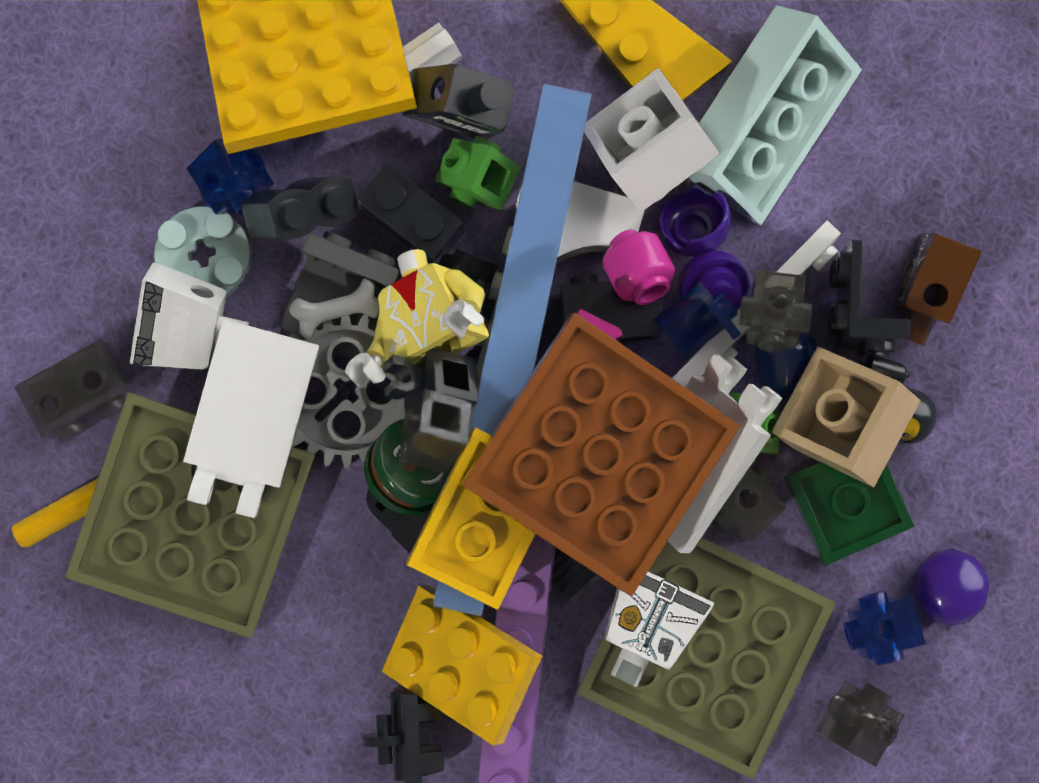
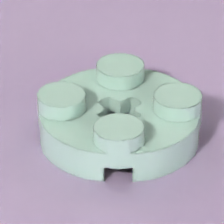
(183, 232)

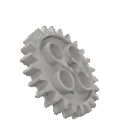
(373, 415)

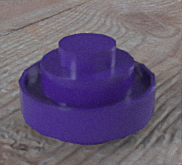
(717, 273)

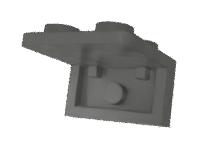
(336, 272)

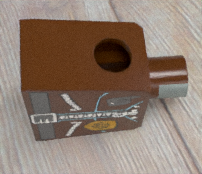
(945, 266)

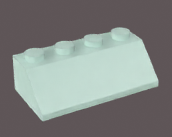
(774, 110)

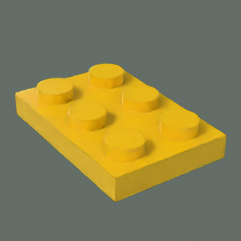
(468, 539)
(462, 666)

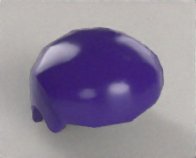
(694, 221)
(951, 587)

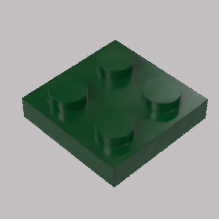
(845, 512)

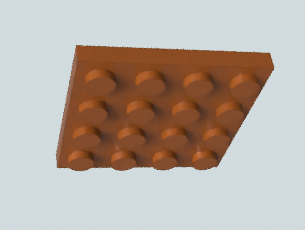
(600, 454)

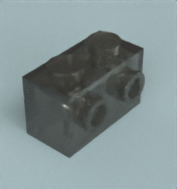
(75, 392)

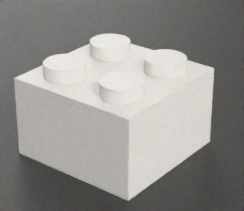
(649, 140)

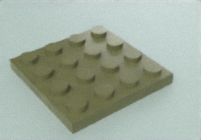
(171, 551)
(736, 669)

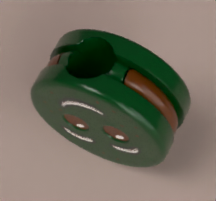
(399, 484)

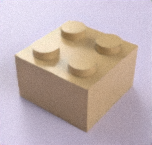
(846, 416)

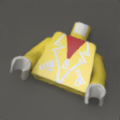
(421, 313)

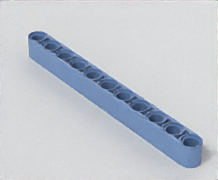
(527, 272)

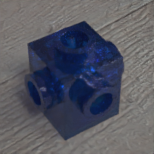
(228, 178)
(900, 630)

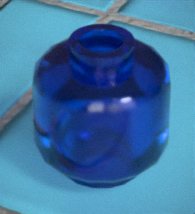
(784, 369)

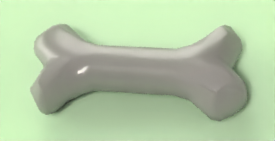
(313, 314)

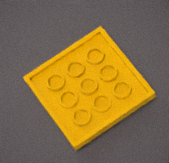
(302, 66)

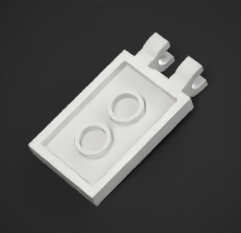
(248, 412)
(741, 452)

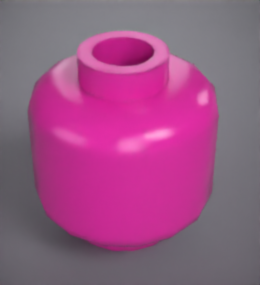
(638, 267)

